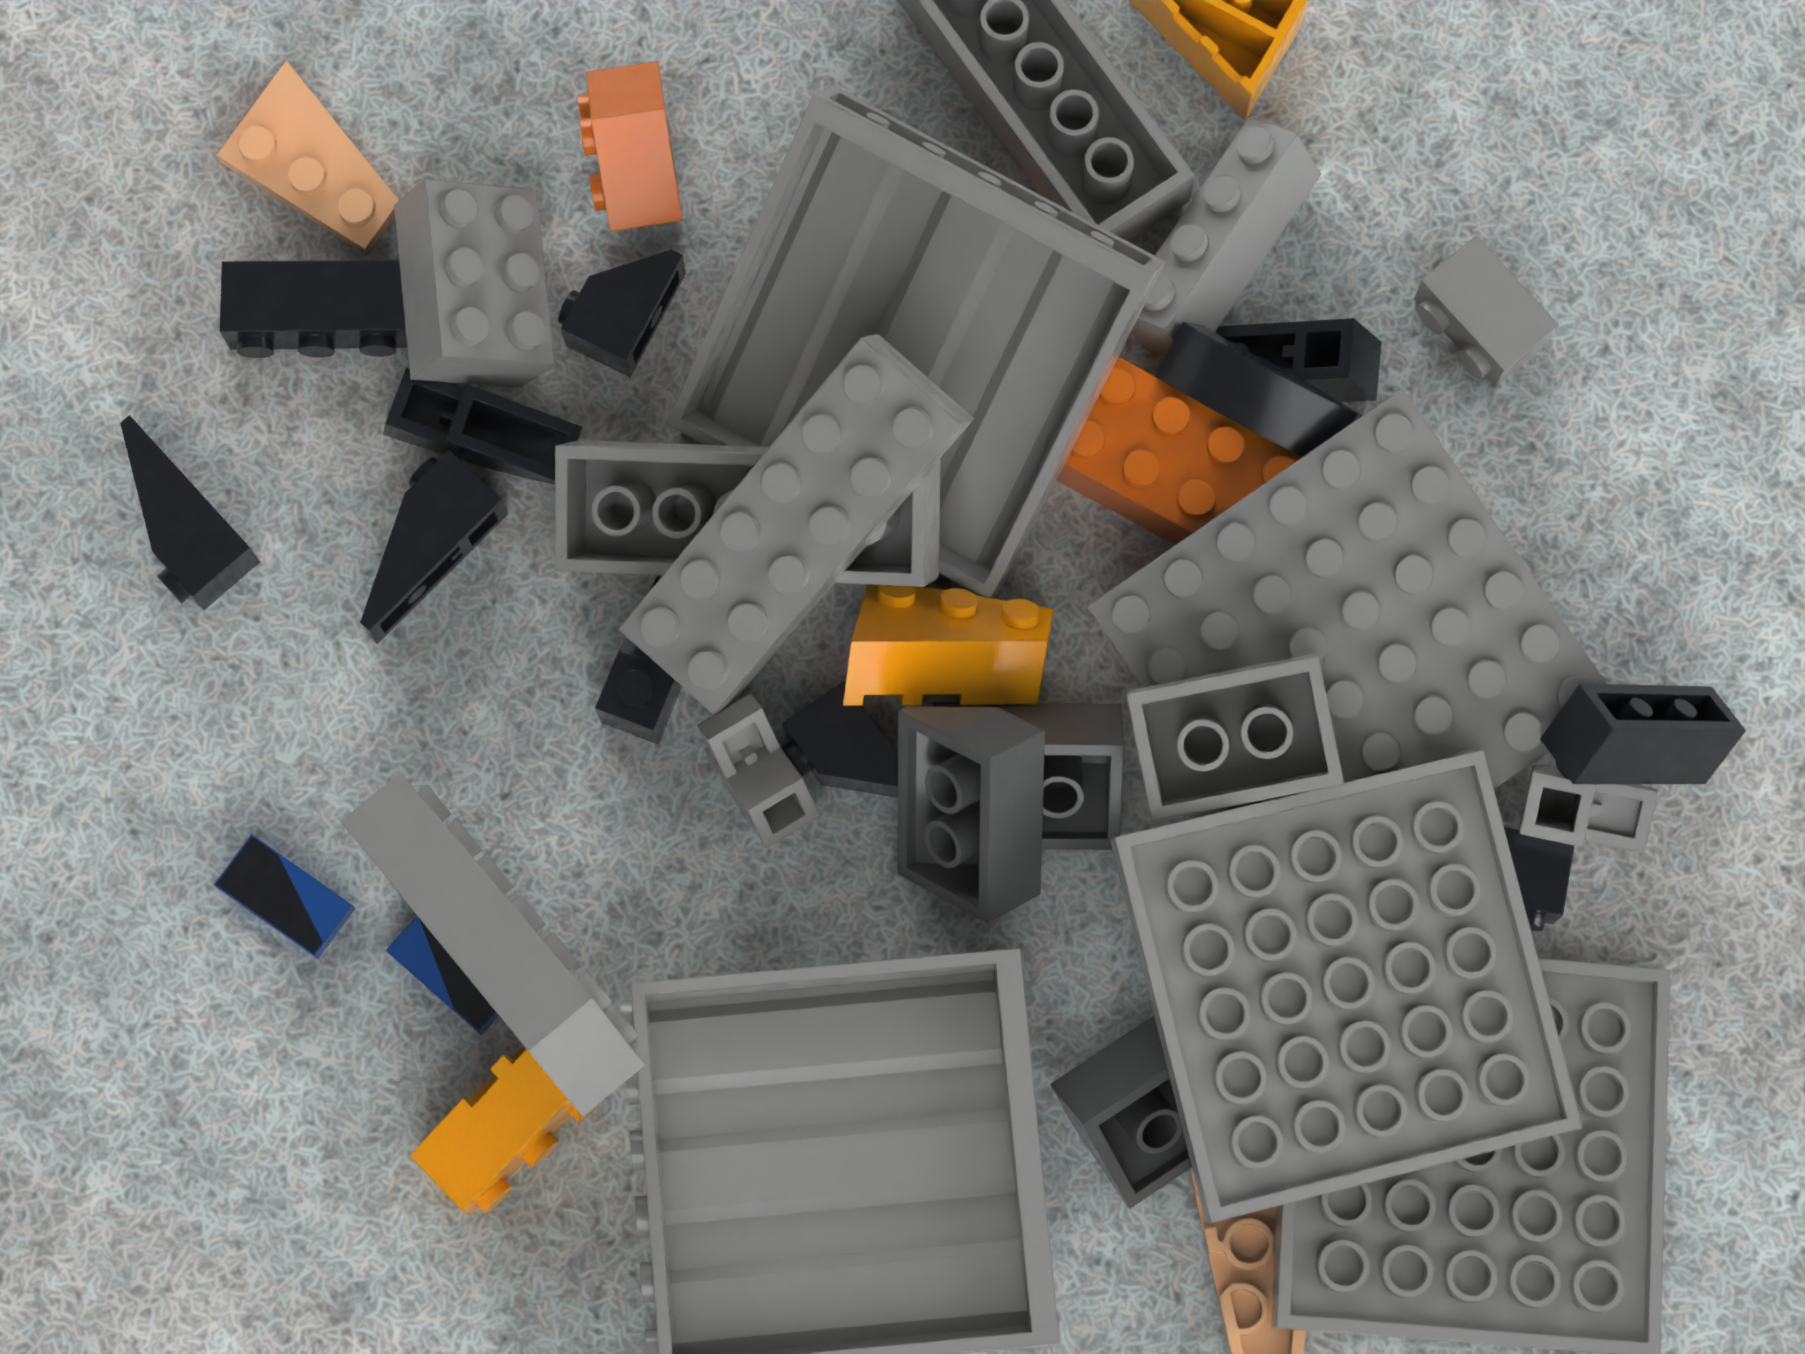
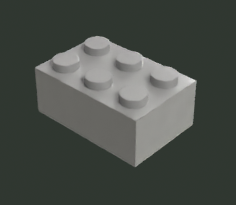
(473, 283)
(1235, 737)

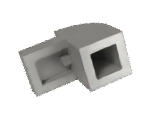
(757, 771)
(1586, 812)

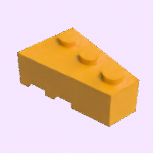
(1229, 41)
(947, 643)
(496, 1133)

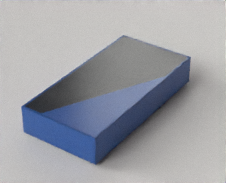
(284, 896)
(434, 967)

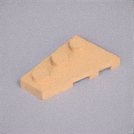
(309, 163)
(1243, 1277)

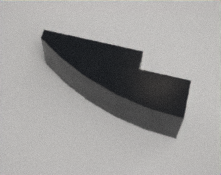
(1252, 390)
(478, 427)

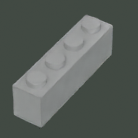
(1226, 232)

